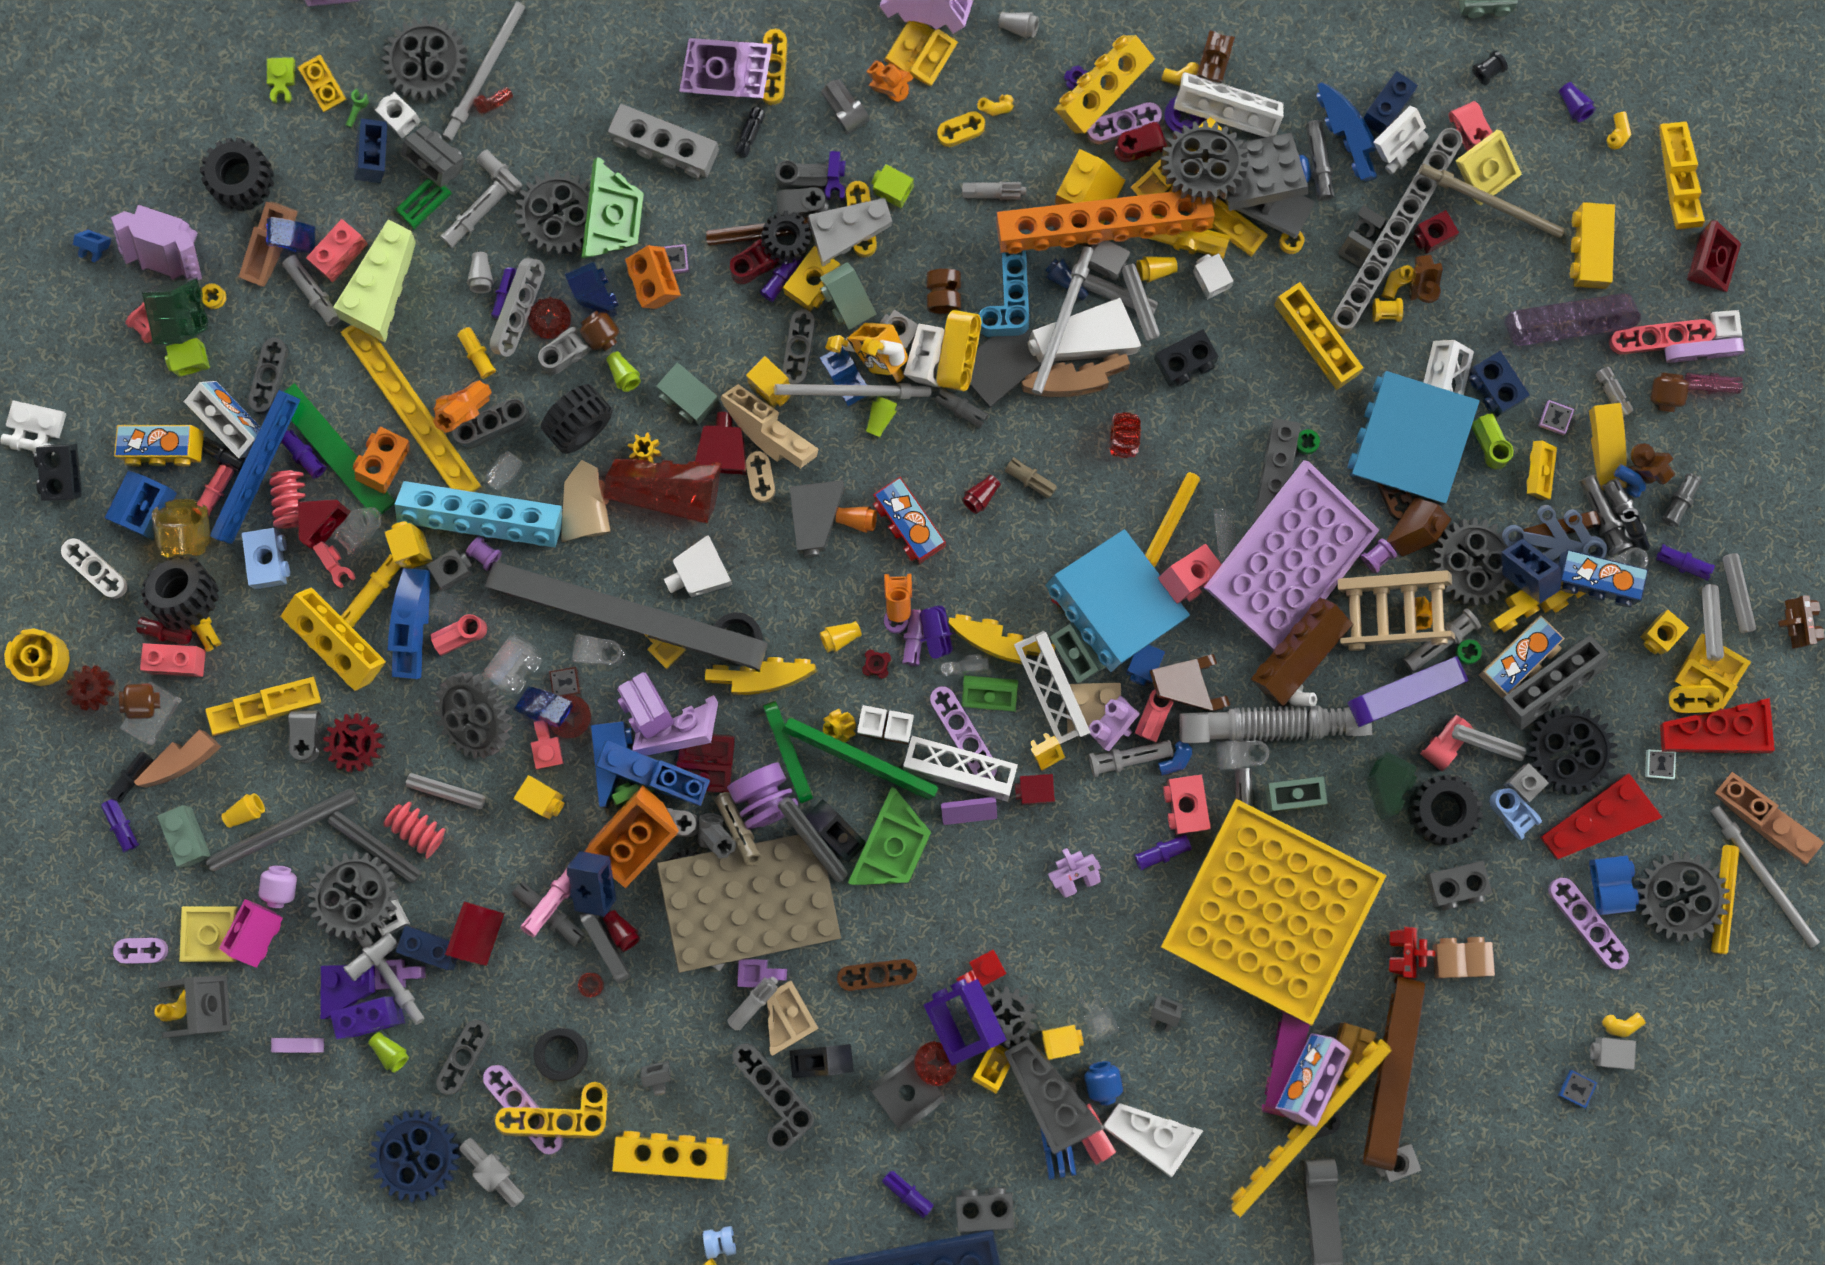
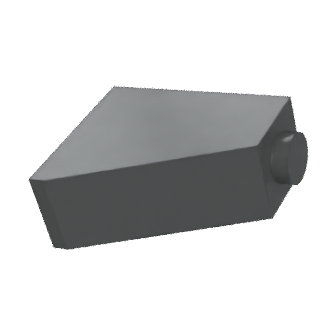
(814, 514)

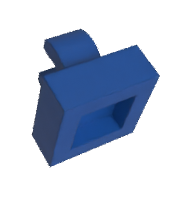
(93, 242)

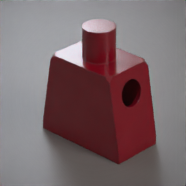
(723, 445)

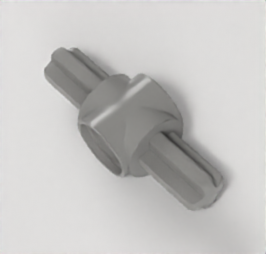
(491, 1172)

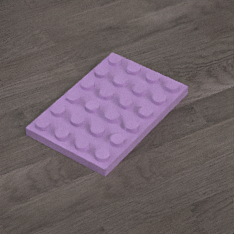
(1291, 555)

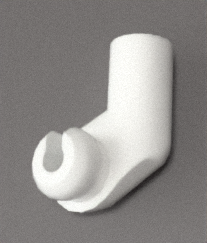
(1303, 699)

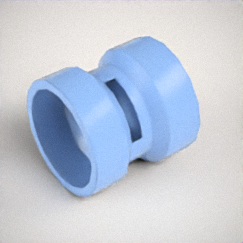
(713, 1243)

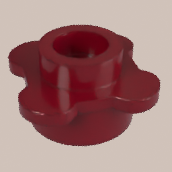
(871, 658)

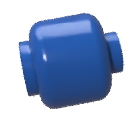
(1103, 1082)

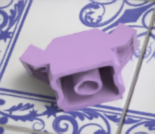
(931, 12)
(726, 68)
(157, 242)

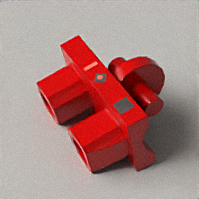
(1408, 965)

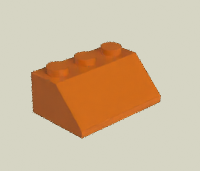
(634, 835)

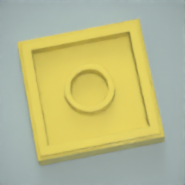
(1489, 165)
(203, 933)

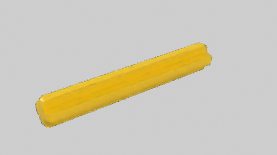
(1172, 518)
(1728, 870)

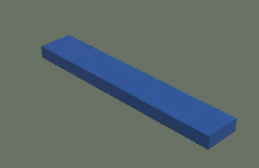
(255, 467)

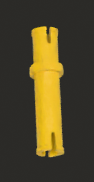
(371, 590)

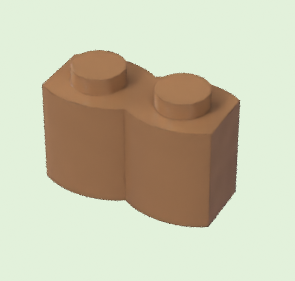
(1463, 959)

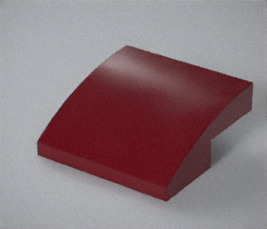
(720, 770)
(474, 933)

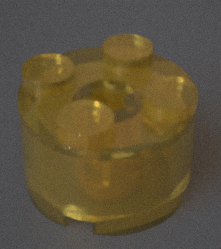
(181, 528)

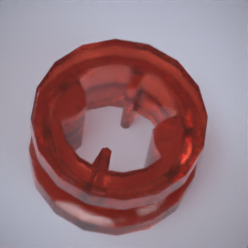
(585, 991)

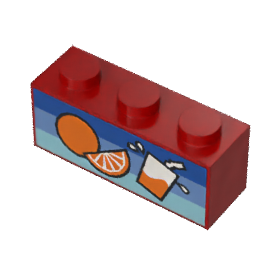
(908, 521)

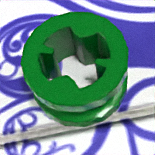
(1315, 443)
(1464, 644)

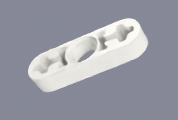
(85, 550)

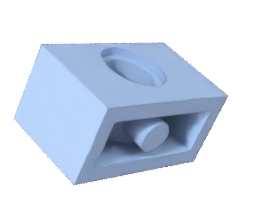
(255, 546)

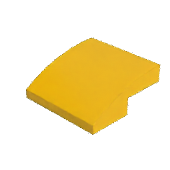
(930, 58)
(1730, 668)

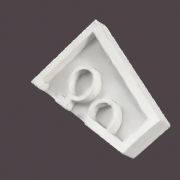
(1152, 1137)

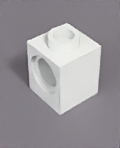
(405, 122)
(1212, 275)

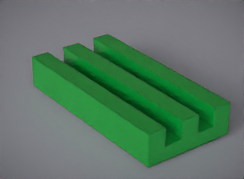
(429, 209)

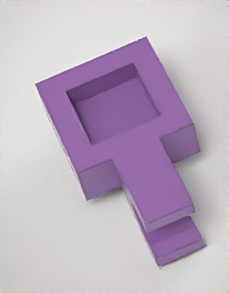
(754, 970)
(401, 972)

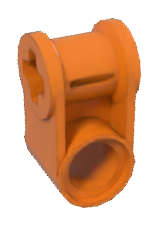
(898, 597)

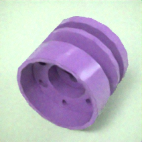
(762, 795)

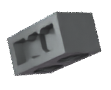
(1457, 878)
(985, 1218)

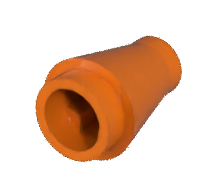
(859, 518)

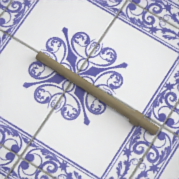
(1446, 179)

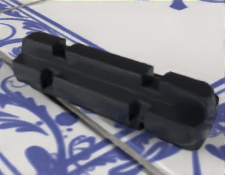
(749, 132)

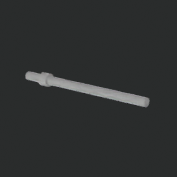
(459, 114)
(1078, 274)
(902, 390)
(1732, 831)
(403, 997)

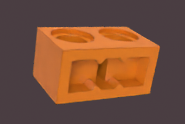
(652, 277)
(388, 462)

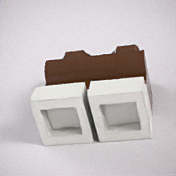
(885, 726)

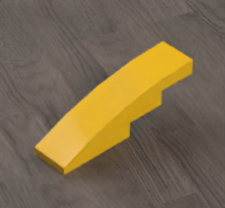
(1681, 175)
(263, 706)

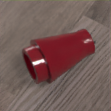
(979, 496)
(621, 931)

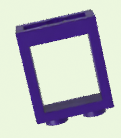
(979, 1012)
(366, 1018)

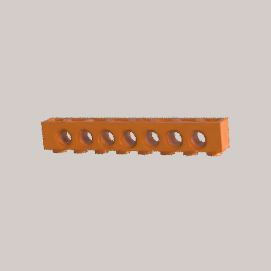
(1092, 212)

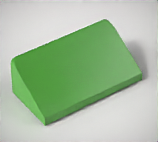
(989, 693)

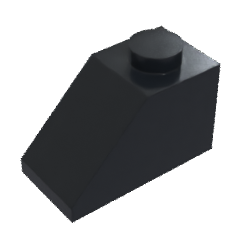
(835, 830)
(821, 1061)

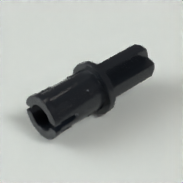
(222, 454)
(1635, 529)
(128, 776)

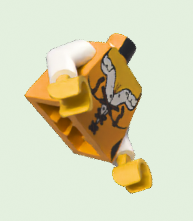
(877, 348)

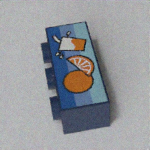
(1602, 578)

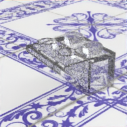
(513, 664)

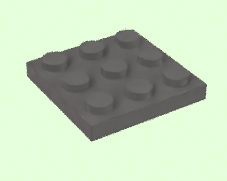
(1272, 173)

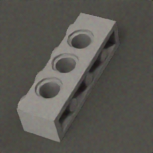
(631, 120)

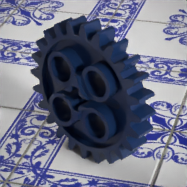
(392, 1167)

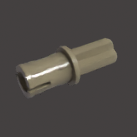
(1030, 478)

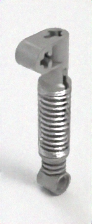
(1275, 723)

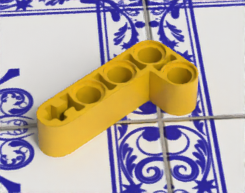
(550, 1117)

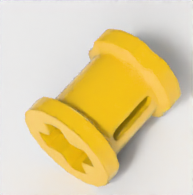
(1387, 310)

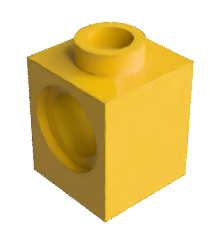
(1672, 625)

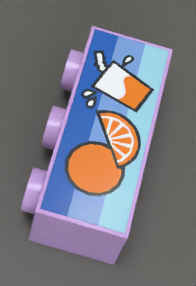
(1313, 1079)

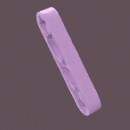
(965, 732)
(1591, 920)
(527, 1102)

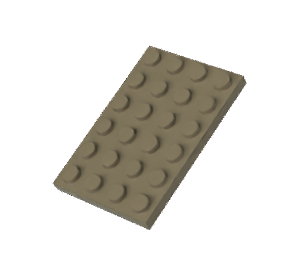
(740, 911)

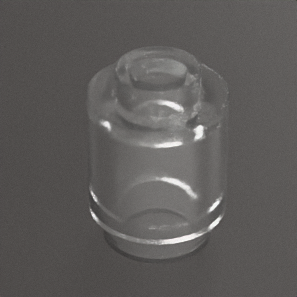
(503, 471)

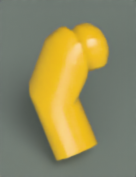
(1623, 1028)

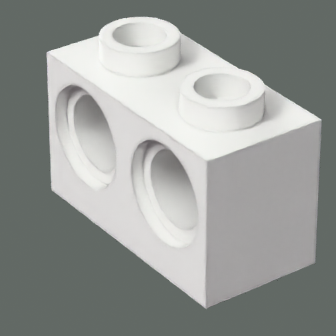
(925, 355)

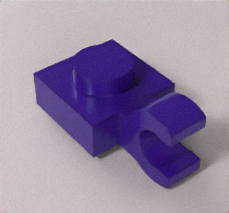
(835, 170)

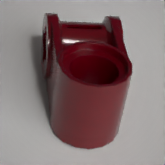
(1144, 141)
(755, 260)

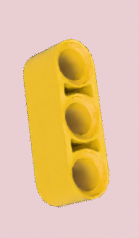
(958, 350)

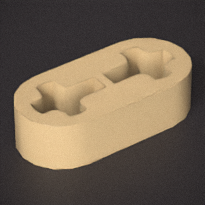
(754, 477)

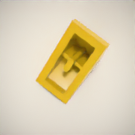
(992, 1068)

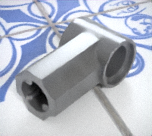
(846, 109)

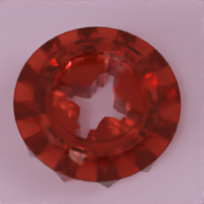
(557, 325)
(581, 721)
(929, 1072)

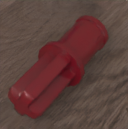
(157, 629)

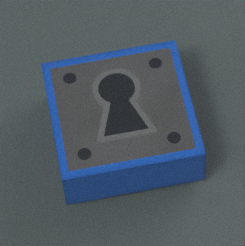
(1577, 1088)

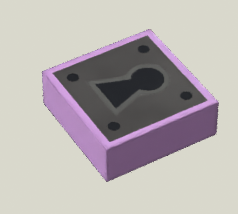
(678, 258)
(1556, 417)

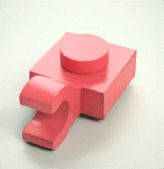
(330, 557)
(546, 750)

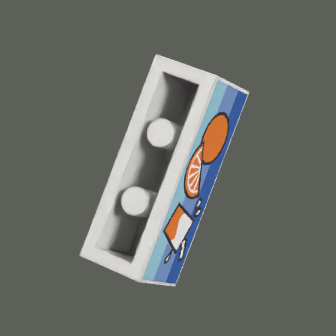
(224, 417)

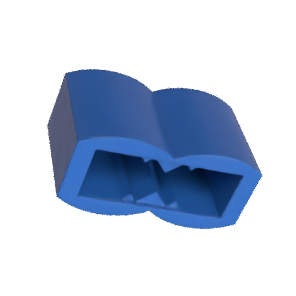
(1613, 885)

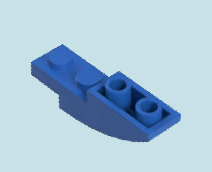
(1346, 120)
(407, 618)
(652, 773)

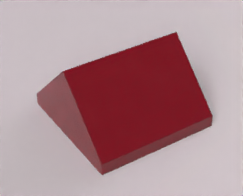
(1714, 257)
(319, 520)

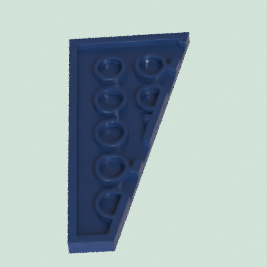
(960, 1250)

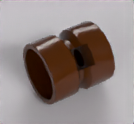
(943, 288)

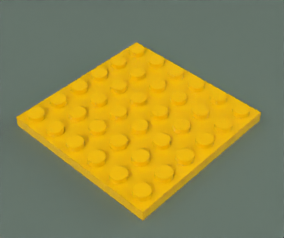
(1273, 911)

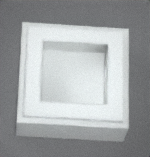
(1726, 324)

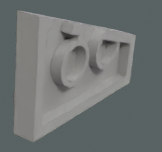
(845, 227)

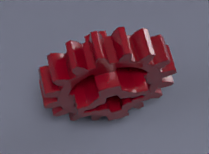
(344, 750)

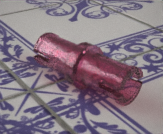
(1714, 383)

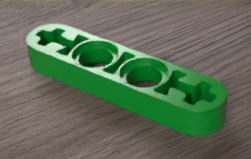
(788, 752)

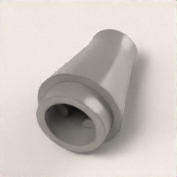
(1019, 23)
(480, 275)

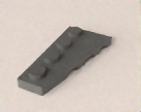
(1054, 1103)

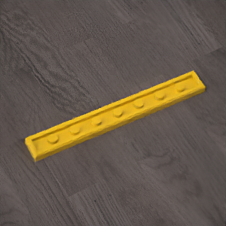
(411, 410)

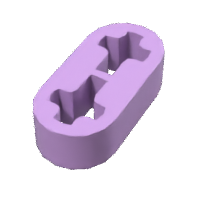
(140, 957)
(297, 1044)

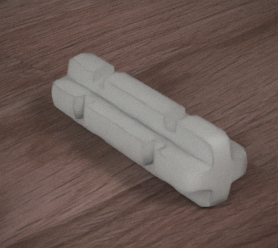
(1613, 390)

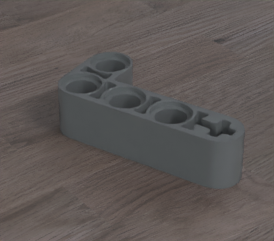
(769, 1091)
(1322, 1210)

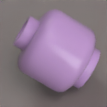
(277, 886)

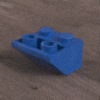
(136, 501)

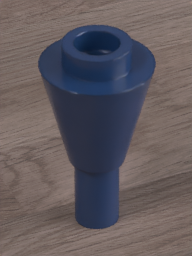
(1061, 274)

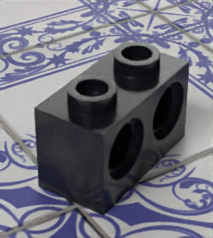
(1182, 353)
(66, 472)

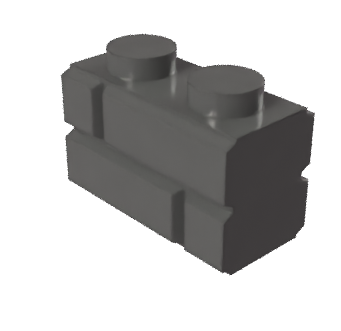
(433, 155)

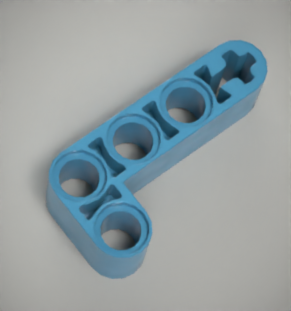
(1012, 307)

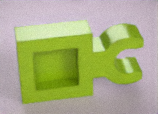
(280, 74)

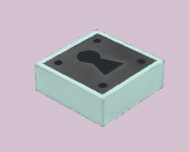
(1660, 764)

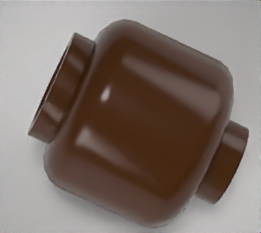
(599, 331)
(1669, 391)
(139, 701)

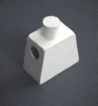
(699, 570)

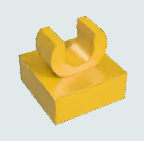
(1047, 752)

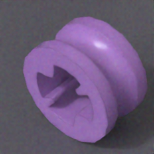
(898, 629)

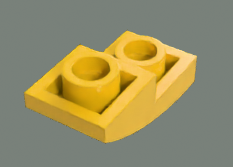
(322, 83)

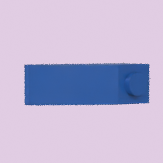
(618, 734)

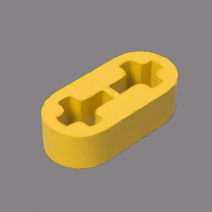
(964, 134)
(1695, 705)

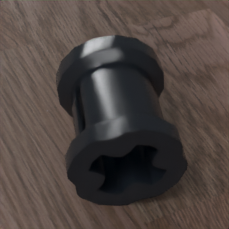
(1490, 67)

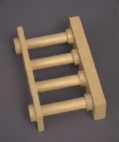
(1381, 587)

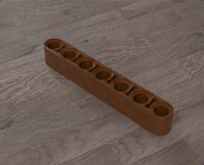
(1394, 1074)

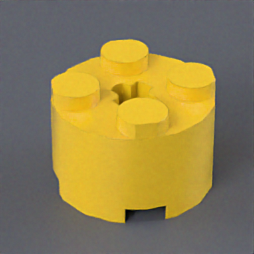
(52, 659)

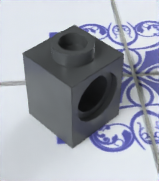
(439, 569)

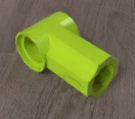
(1491, 438)

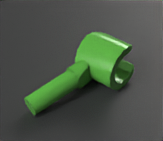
(358, 104)

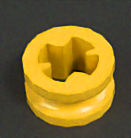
(1291, 250)
(213, 288)

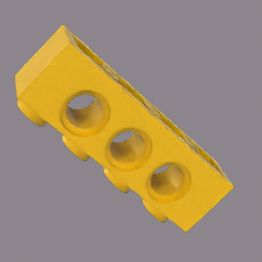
(1135, 59)
(1318, 336)
(332, 639)
(628, 1161)

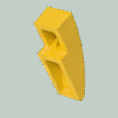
(1608, 441)

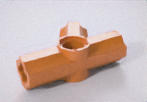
(460, 406)

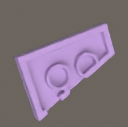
(689, 730)

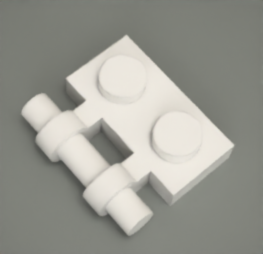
(1401, 139)
(32, 419)

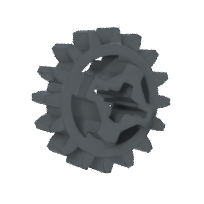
(1024, 1015)

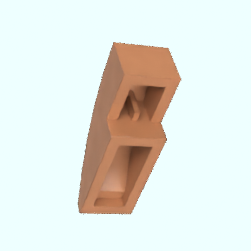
(259, 257)
(179, 760)

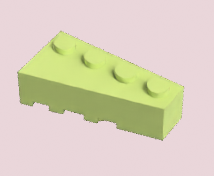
(377, 283)

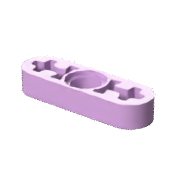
(1114, 117)
(1711, 349)

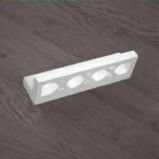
(1229, 105)
(1444, 365)
(1062, 685)
(957, 778)

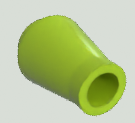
(623, 372)
(880, 415)
(389, 1053)

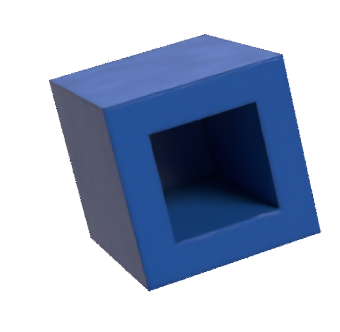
(1141, 664)

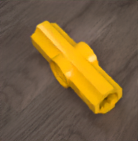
(1202, 242)

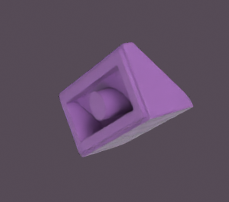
(969, 810)

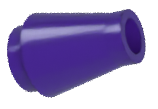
(1577, 103)

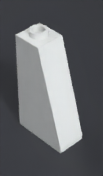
(1090, 334)

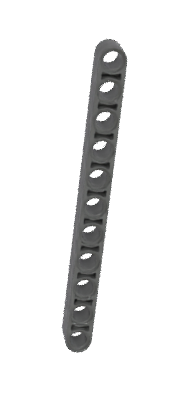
(627, 615)

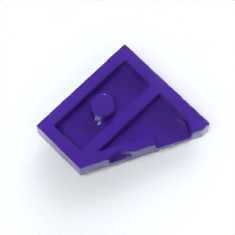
(341, 991)

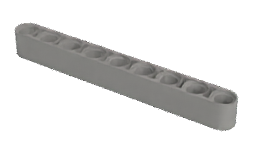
(1390, 242)

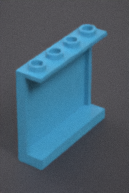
(1413, 437)
(1116, 600)

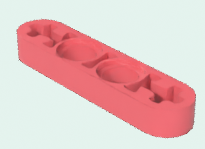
(1660, 332)

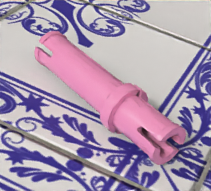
(559, 891)

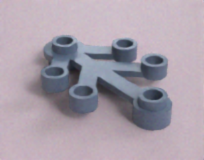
(1560, 541)

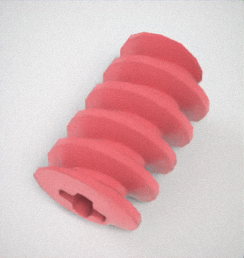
(286, 498)
(414, 829)

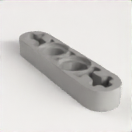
(513, 304)

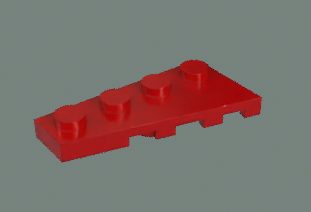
(1730, 730)
(1607, 815)

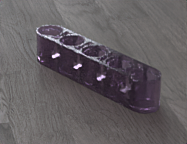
(1572, 319)

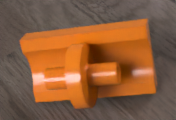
(889, 80)

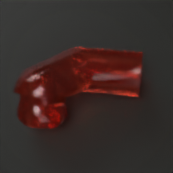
(496, 100)

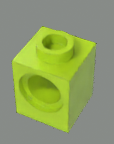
(892, 185)
(187, 357)

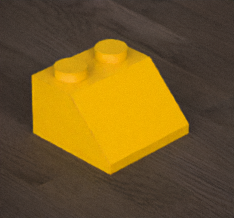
(1089, 180)

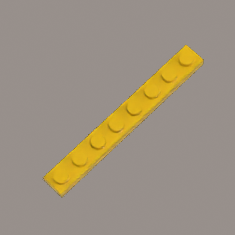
(1300, 1136)

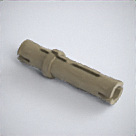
(748, 851)

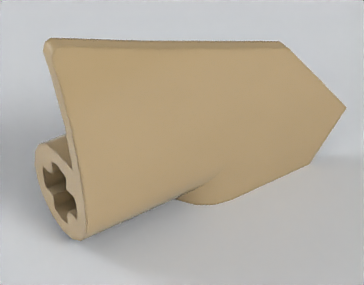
(584, 504)

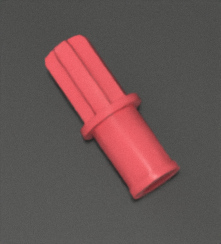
(215, 487)

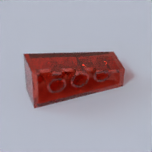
(665, 487)

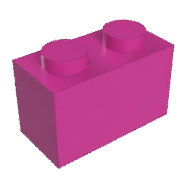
(251, 933)

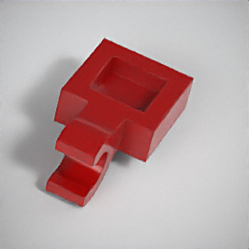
(985, 969)

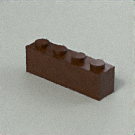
(1301, 651)

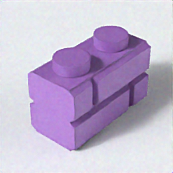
(645, 706)

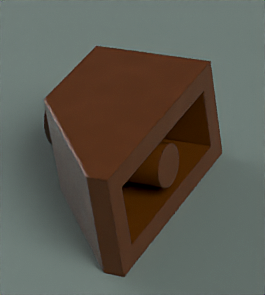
(1418, 527)

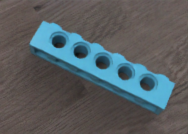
(479, 514)

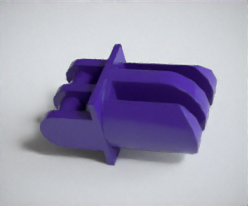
(936, 631)

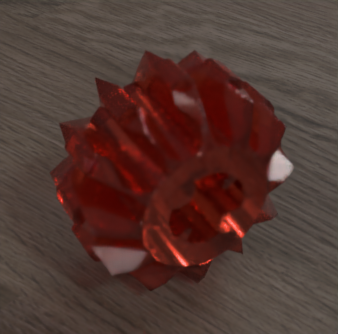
(1125, 435)
(89, 698)

